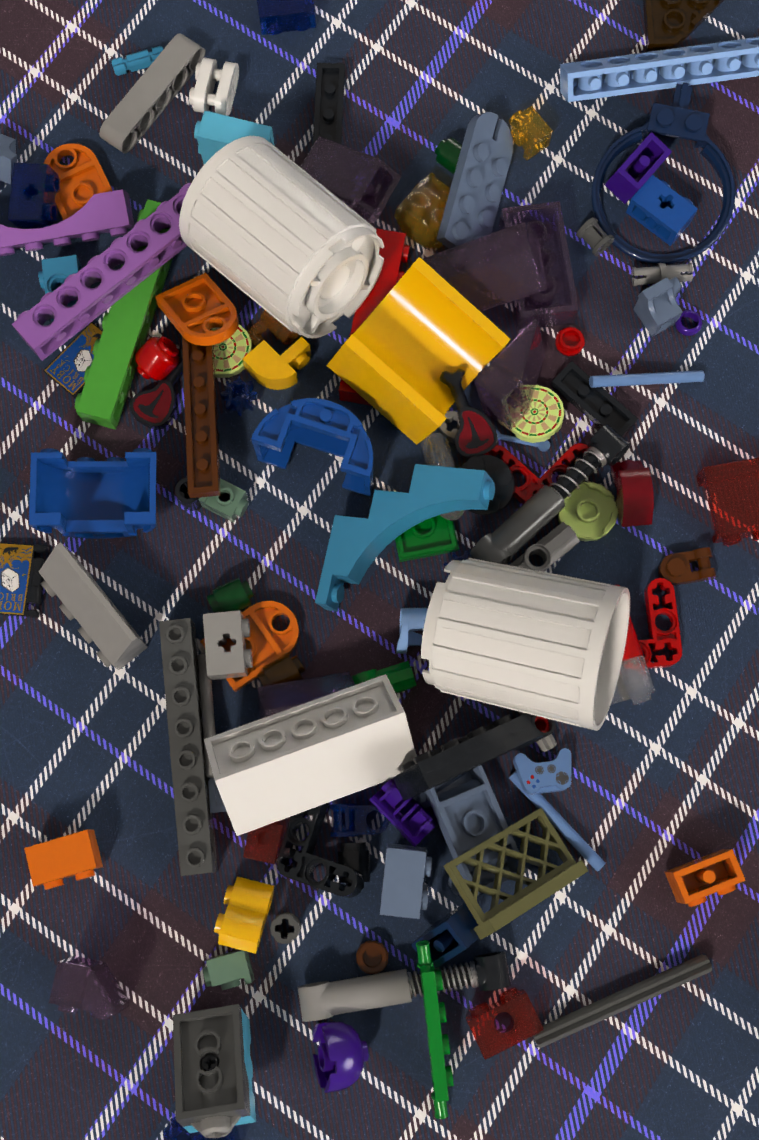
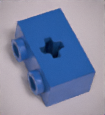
(661, 210)

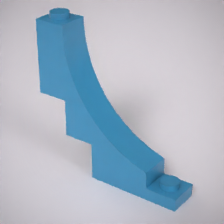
(358, 541)

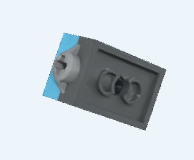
(213, 1070)

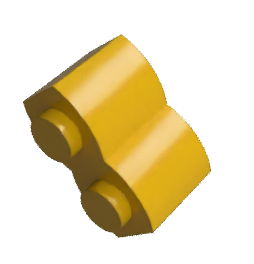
(245, 914)

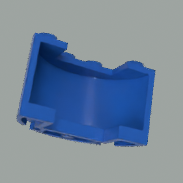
(322, 427)
(93, 496)

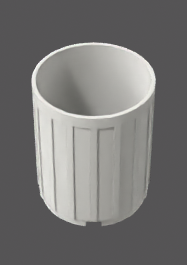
(280, 236)
(527, 640)

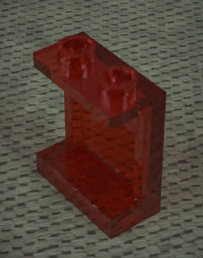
(733, 499)

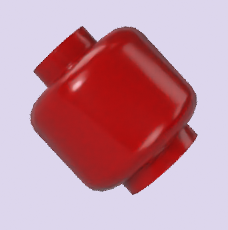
(157, 358)

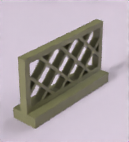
(525, 898)

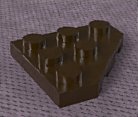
(673, 20)

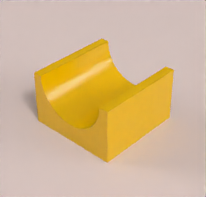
(407, 346)

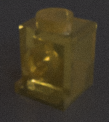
(530, 131)

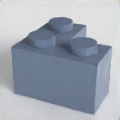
(403, 880)

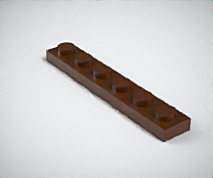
(201, 420)

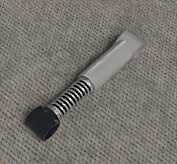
(397, 987)

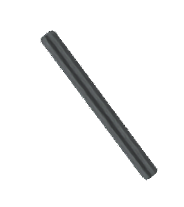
(623, 1000)

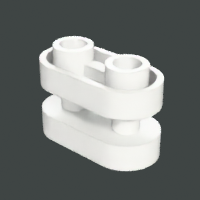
(206, 75)

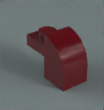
(634, 493)

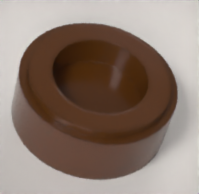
(372, 956)

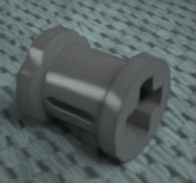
(595, 236)
(278, 934)

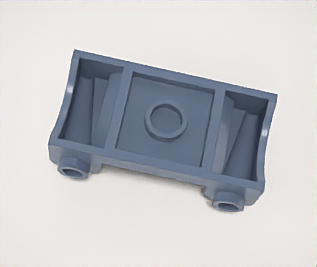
(468, 817)

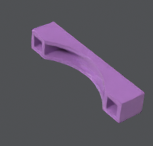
(102, 214)

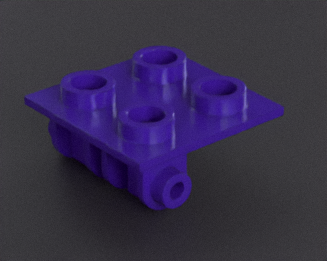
(407, 816)

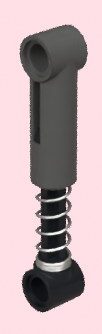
(499, 547)

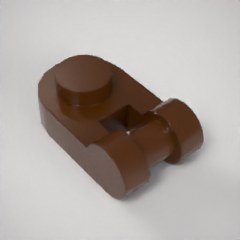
(677, 567)

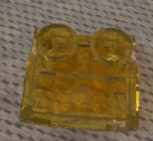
(423, 211)

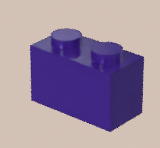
(638, 168)

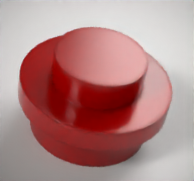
(569, 341)

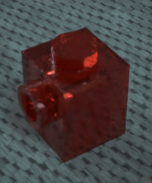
(264, 843)

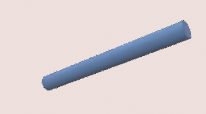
(646, 378)
(562, 826)

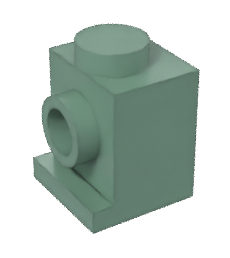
(230, 509)
(228, 970)

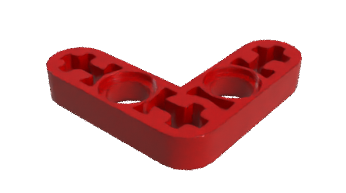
(532, 482)
(658, 637)

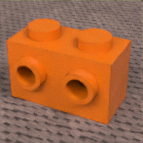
(63, 858)
(705, 876)

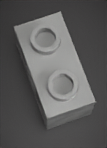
(217, 630)

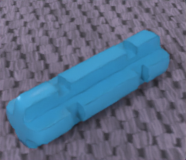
(135, 61)

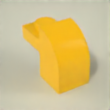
(277, 370)

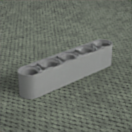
(152, 93)

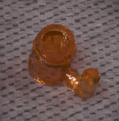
(276, 328)

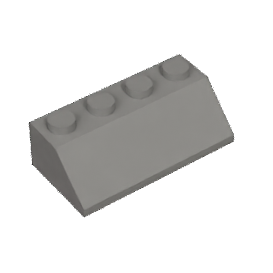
(91, 608)

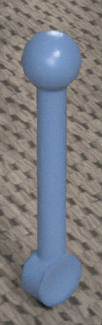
(543, 446)

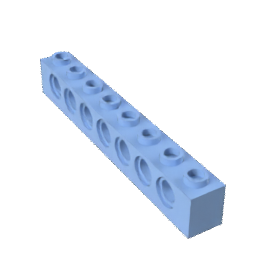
(659, 69)

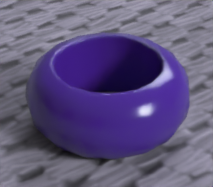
(686, 331)

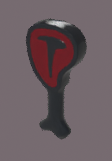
(157, 406)
(476, 432)

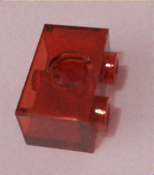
(522, 1026)

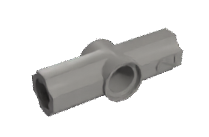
(550, 548)

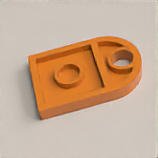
(77, 180)
(197, 308)
(264, 640)

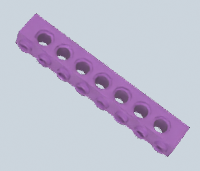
(113, 285)

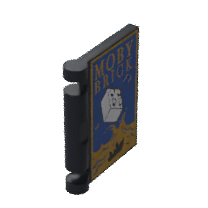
(72, 362)
(20, 579)

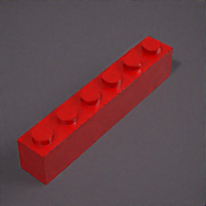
(394, 253)

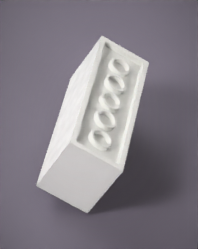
(310, 754)

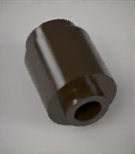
(282, 670)

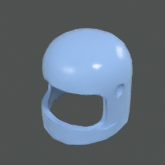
(410, 620)

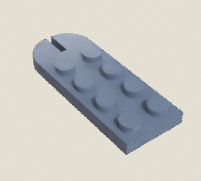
(477, 181)

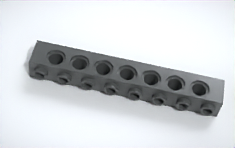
(186, 745)

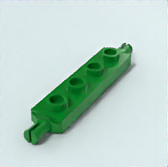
(437, 1042)

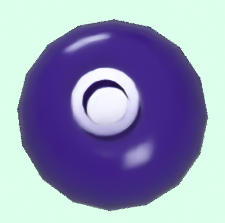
(339, 1055)

